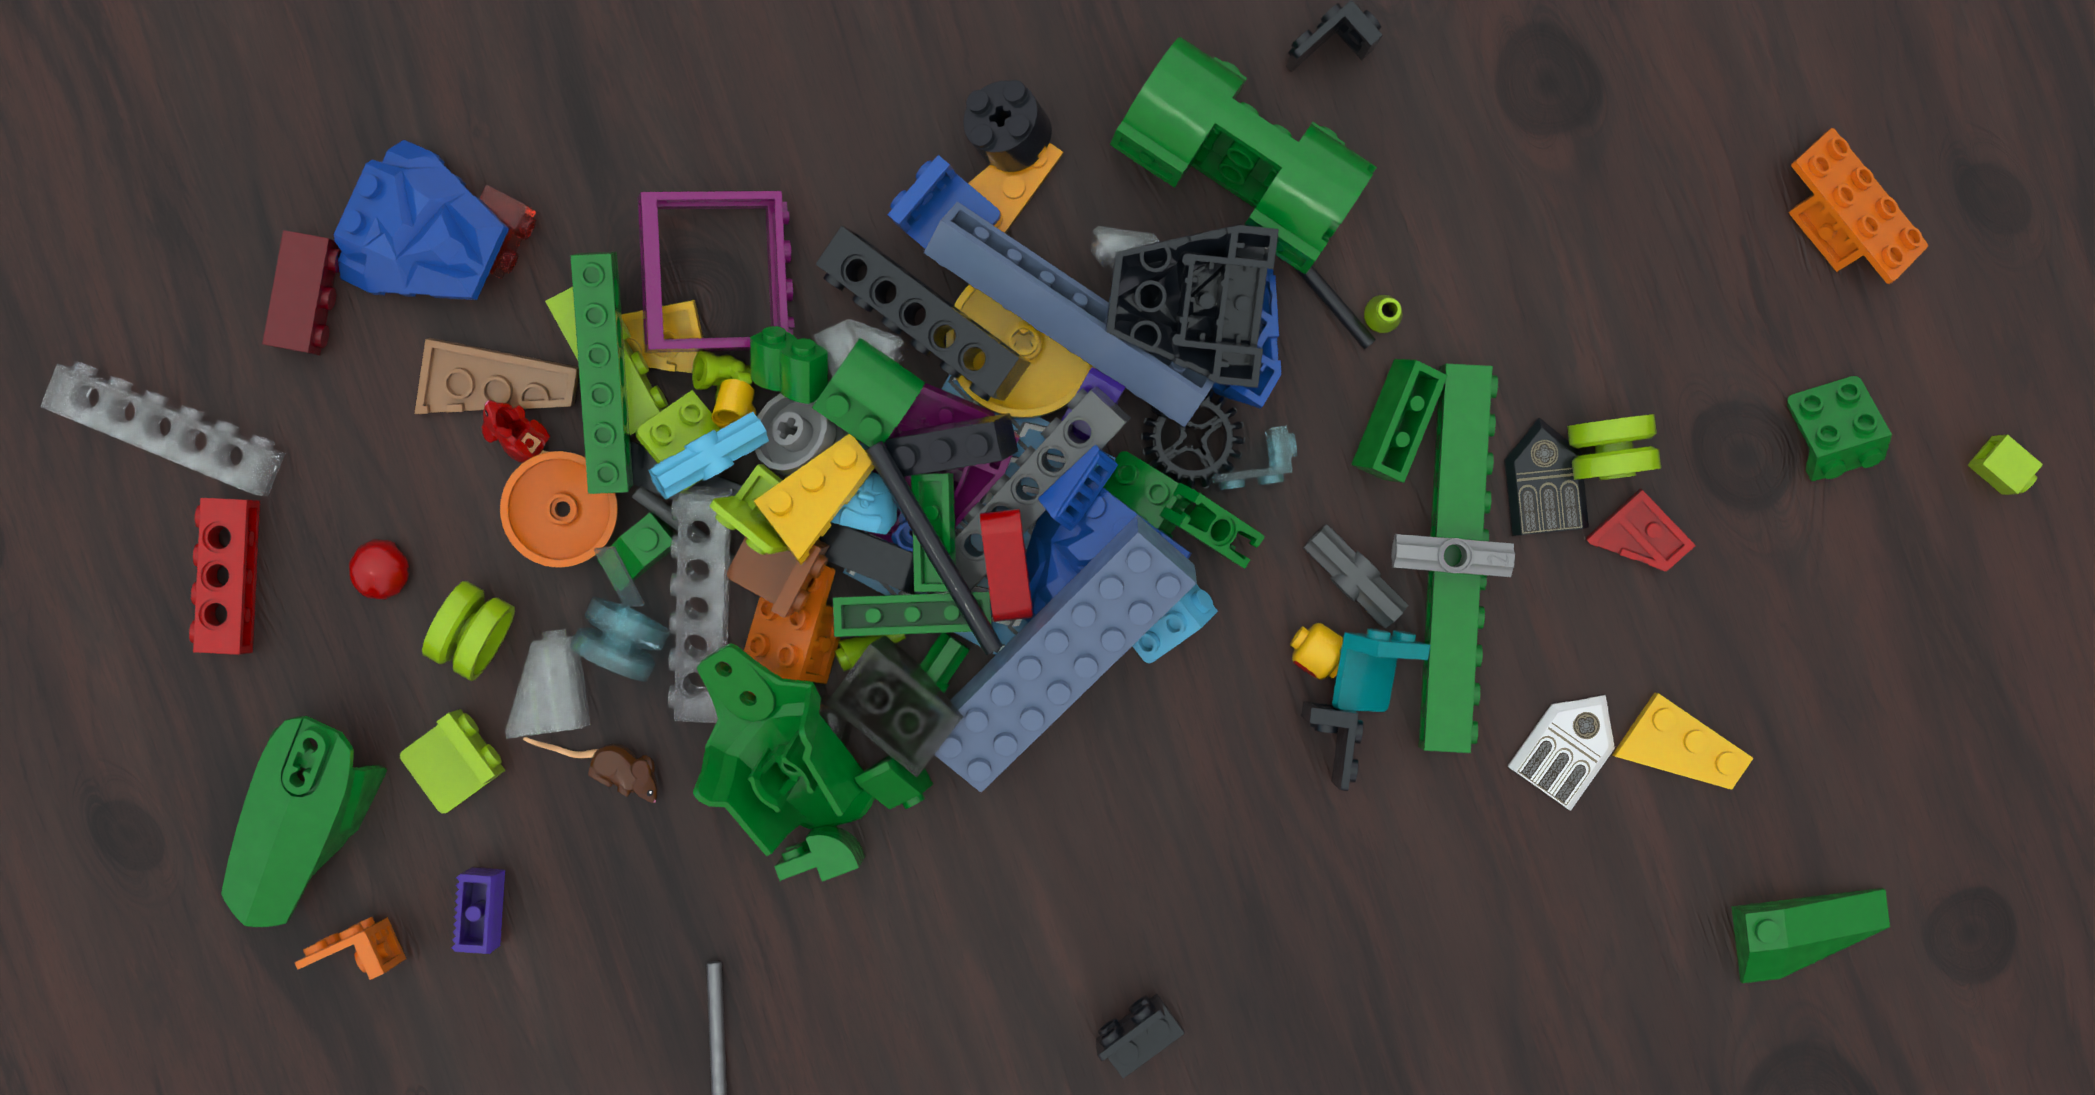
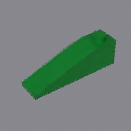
(1794, 933)

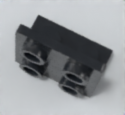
(1349, 731)
(1138, 1035)

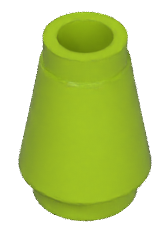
(1375, 318)

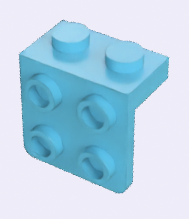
(1176, 625)

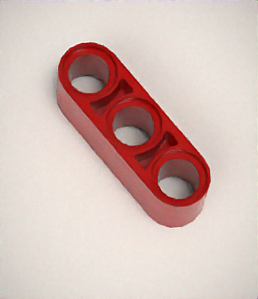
(1006, 565)

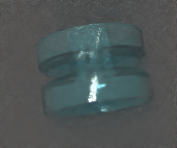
(620, 639)

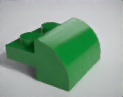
(868, 394)
(825, 847)

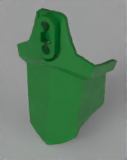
(773, 753)

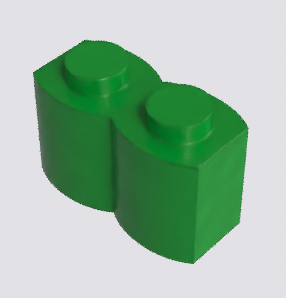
(788, 364)

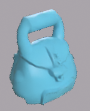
(870, 508)

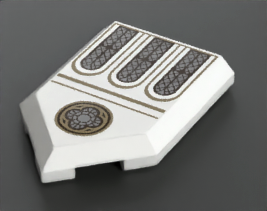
(1566, 749)

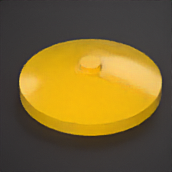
(1053, 371)

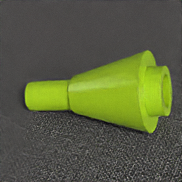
(853, 648)

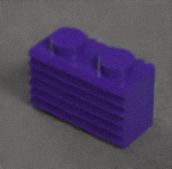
(479, 910)

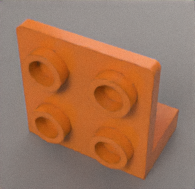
(374, 944)

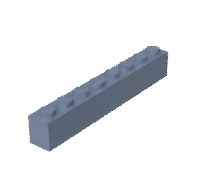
(1060, 310)

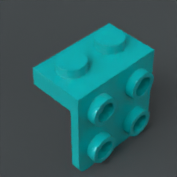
(1369, 667)

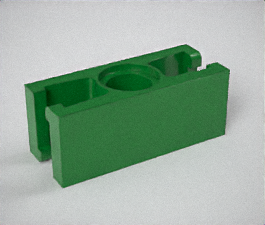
(1212, 525)

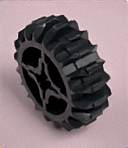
(1211, 466)

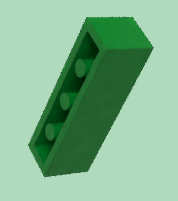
(902, 614)

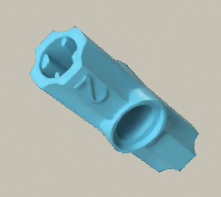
(708, 455)

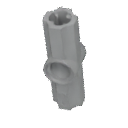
(1477, 556)

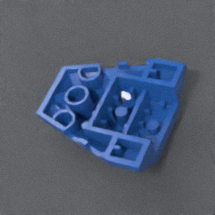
(416, 229)
(1060, 554)

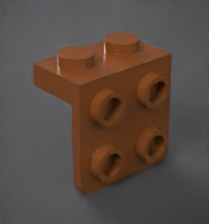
(778, 575)

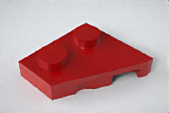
(1642, 534)

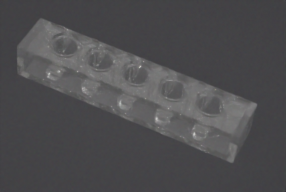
(69, 397)
(690, 701)

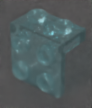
(1280, 448)

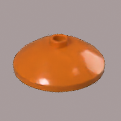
(532, 516)

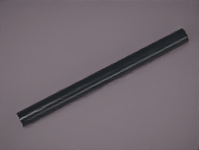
(934, 548)

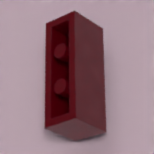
(302, 293)

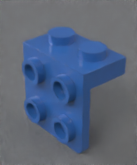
(931, 198)

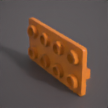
(1852, 212)
(801, 643)

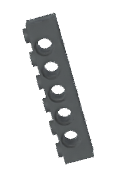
(1105, 422)

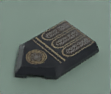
(1542, 484)

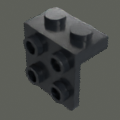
(1355, 27)

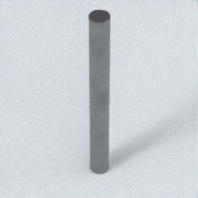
(716, 1028)

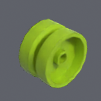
(1614, 447)
(468, 630)

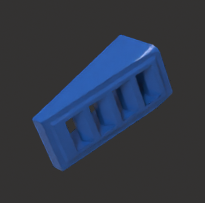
(1078, 487)

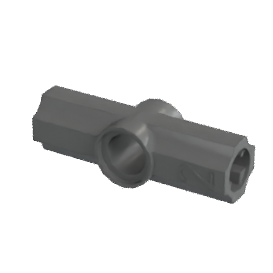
(1355, 576)

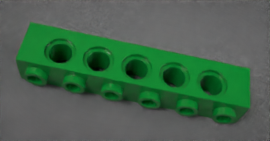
(602, 372)

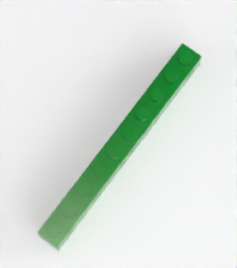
(1454, 598)

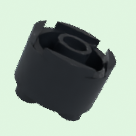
(1007, 125)

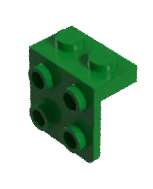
(1840, 427)
(1146, 491)

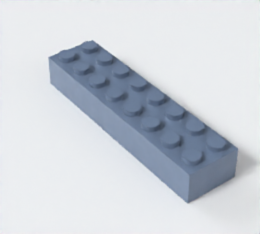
(1064, 650)

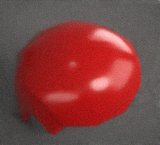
(378, 569)

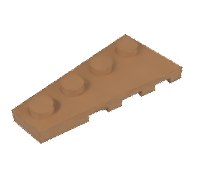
(467, 376)

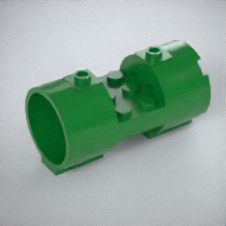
(1192, 119)

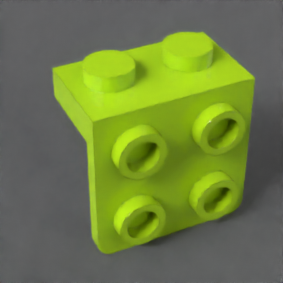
(676, 427)
(742, 514)
(452, 761)

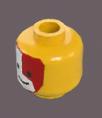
(1317, 650)

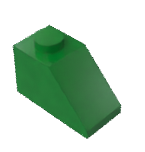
(644, 544)
(894, 784)

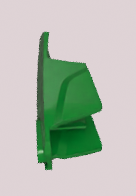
(293, 824)

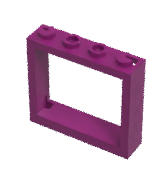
(778, 254)

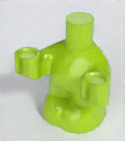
(714, 369)

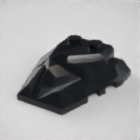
(1196, 300)

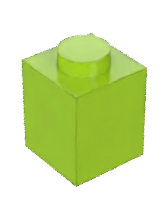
(2006, 465)

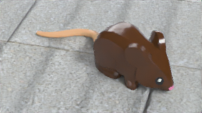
(615, 766)

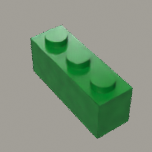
(1399, 420)

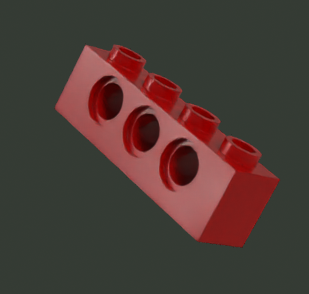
(240, 560)

